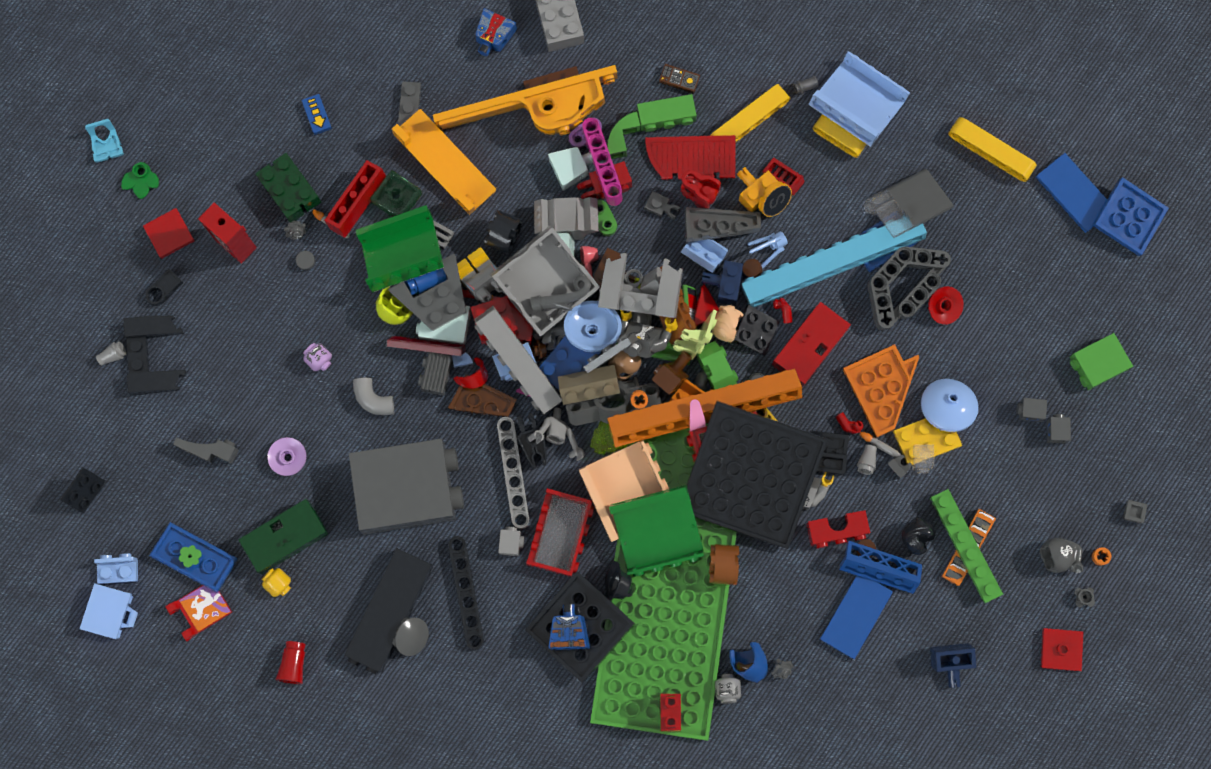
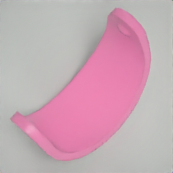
(696, 415)

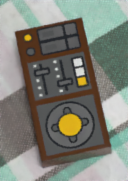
(679, 78)

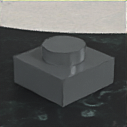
(1135, 511)

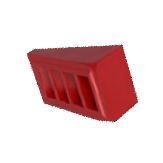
(799, 180)

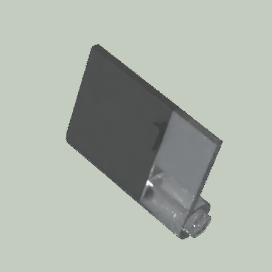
(909, 203)

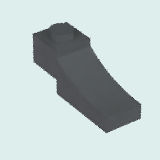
(222, 450)

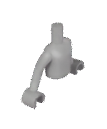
(555, 433)

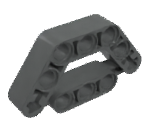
(909, 300)

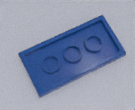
(1073, 191)
(213, 564)
(856, 616)

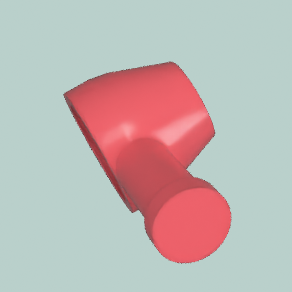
(588, 255)

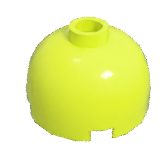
(391, 309)

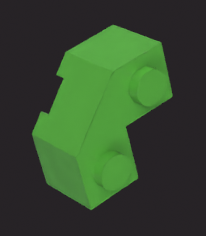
(716, 366)

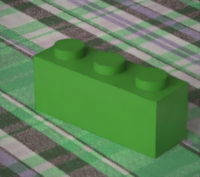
(666, 113)

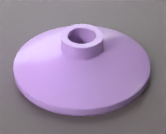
(284, 447)

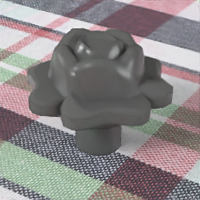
(295, 230)
(782, 669)

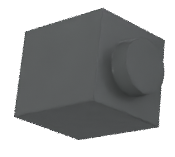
(1032, 409)
(1058, 429)

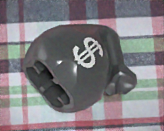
(1061, 555)

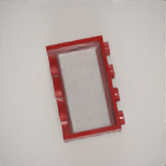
(560, 533)

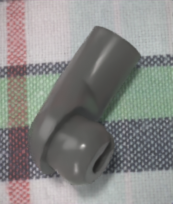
(701, 380)

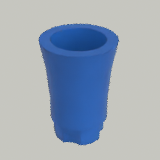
(426, 281)

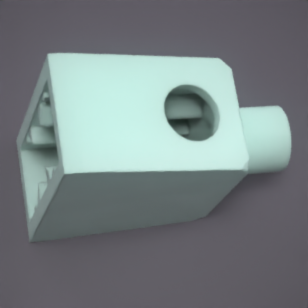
(569, 166)

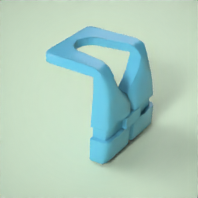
(107, 148)

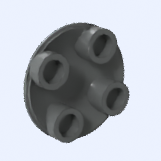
(411, 636)

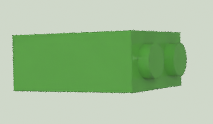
(1100, 361)

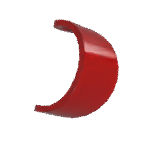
(475, 380)

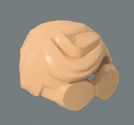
(726, 323)

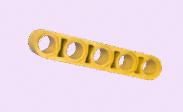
(754, 113)
(992, 149)

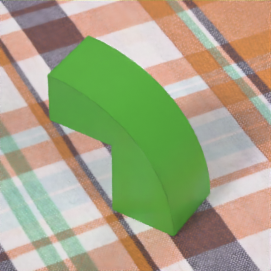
(616, 142)

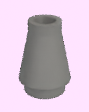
(112, 353)
(867, 461)

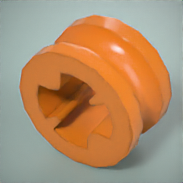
(637, 393)
(1100, 562)

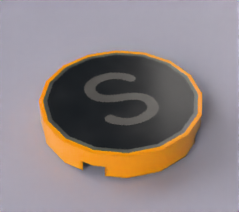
(775, 199)

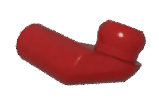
(785, 308)
(849, 426)

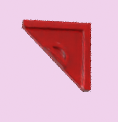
(704, 306)

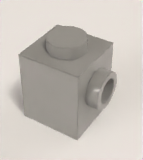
(510, 542)

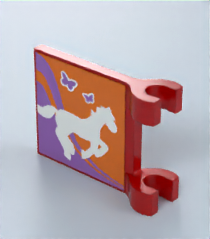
(201, 609)

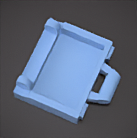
(107, 612)

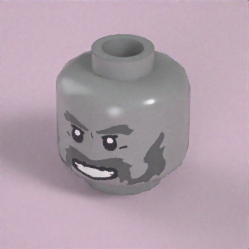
(728, 689)

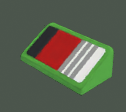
(690, 298)

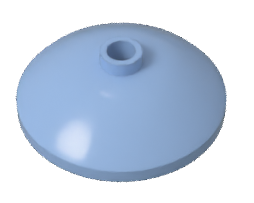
(591, 318)
(945, 413)

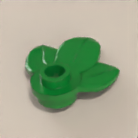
(140, 183)

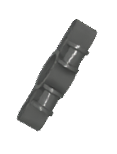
(593, 409)

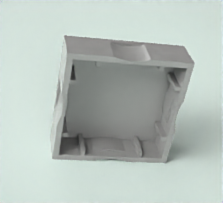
(541, 269)

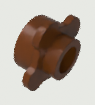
(539, 350)

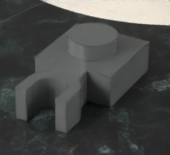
(659, 204)

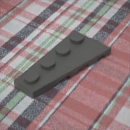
(717, 223)

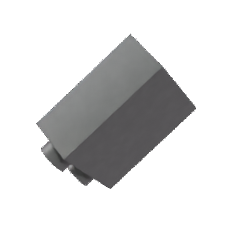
(405, 486)

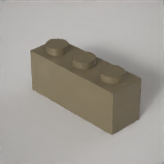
(587, 386)

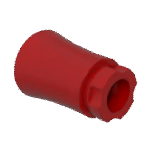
(292, 663)

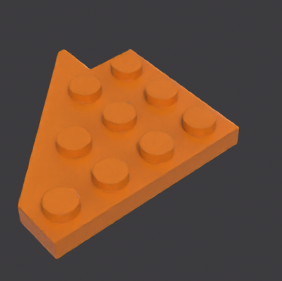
(881, 386)

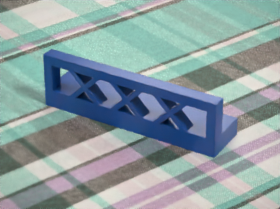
(881, 571)

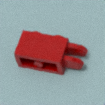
(623, 176)

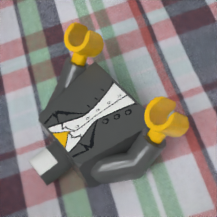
(650, 338)

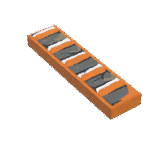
(979, 528)

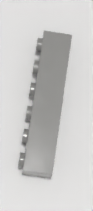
(517, 358)

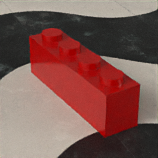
(355, 199)

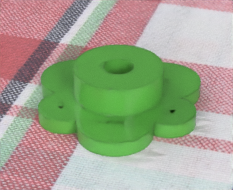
(191, 551)

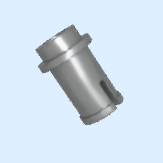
(805, 85)

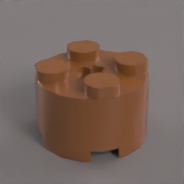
(724, 564)

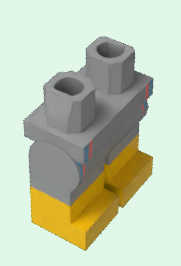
(479, 283)

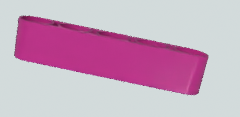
(602, 169)

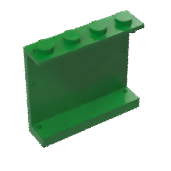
(400, 248)
(657, 530)

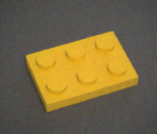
(926, 434)

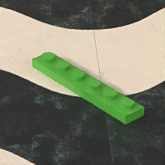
(966, 546)

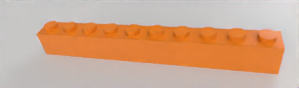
(675, 414)

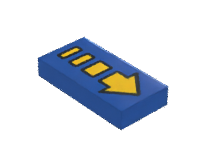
(316, 114)

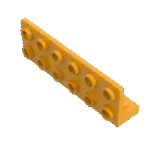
(444, 161)

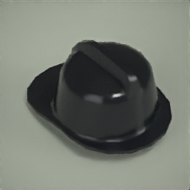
(617, 582)

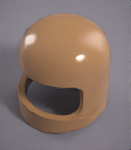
(625, 364)

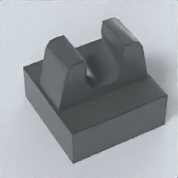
(897, 467)

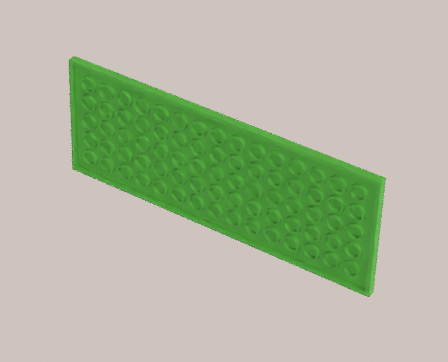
(675, 627)

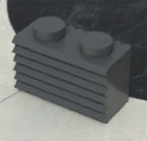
(435, 374)

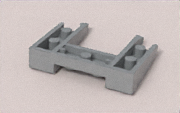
(614, 297)

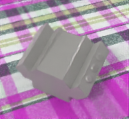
(567, 215)

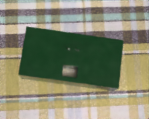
(283, 536)

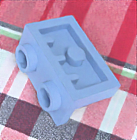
(705, 253)
(116, 570)

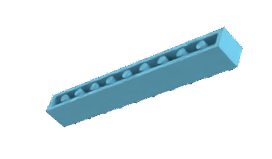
(826, 263)

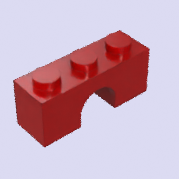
(822, 534)

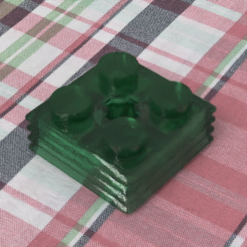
(393, 185)

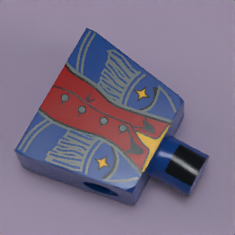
(493, 32)

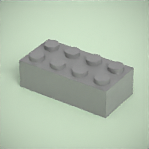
(560, 23)

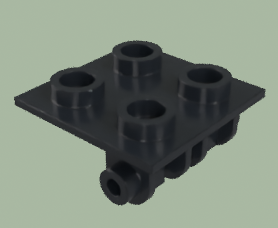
(756, 330)
(82, 490)

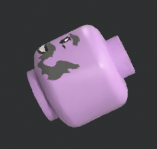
(317, 357)

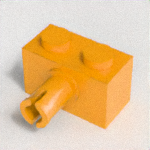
(755, 188)

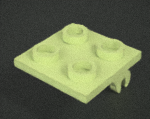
(697, 337)

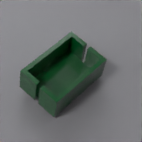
(288, 187)

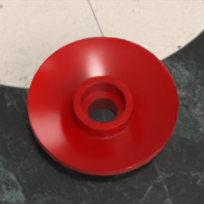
(952, 305)

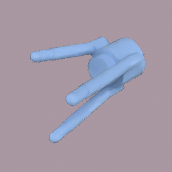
(775, 241)

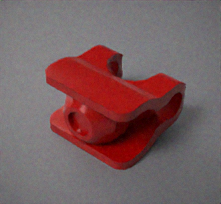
(702, 190)

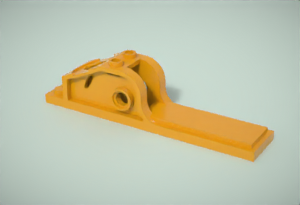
(563, 95)

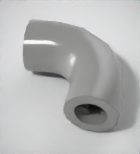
(369, 400)

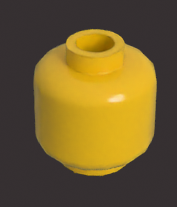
(276, 582)

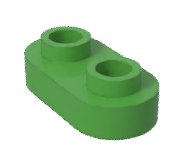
(606, 216)

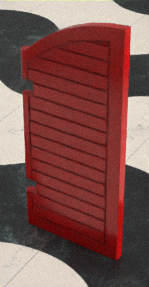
(695, 153)

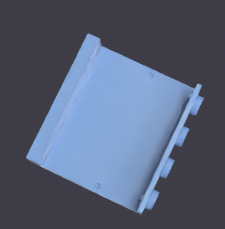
(859, 99)

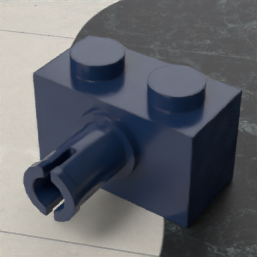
(727, 282)
(952, 659)

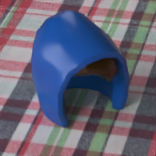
(750, 664)

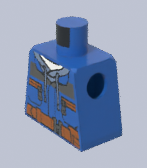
(568, 631)

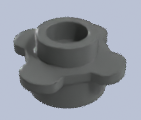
(1089, 597)

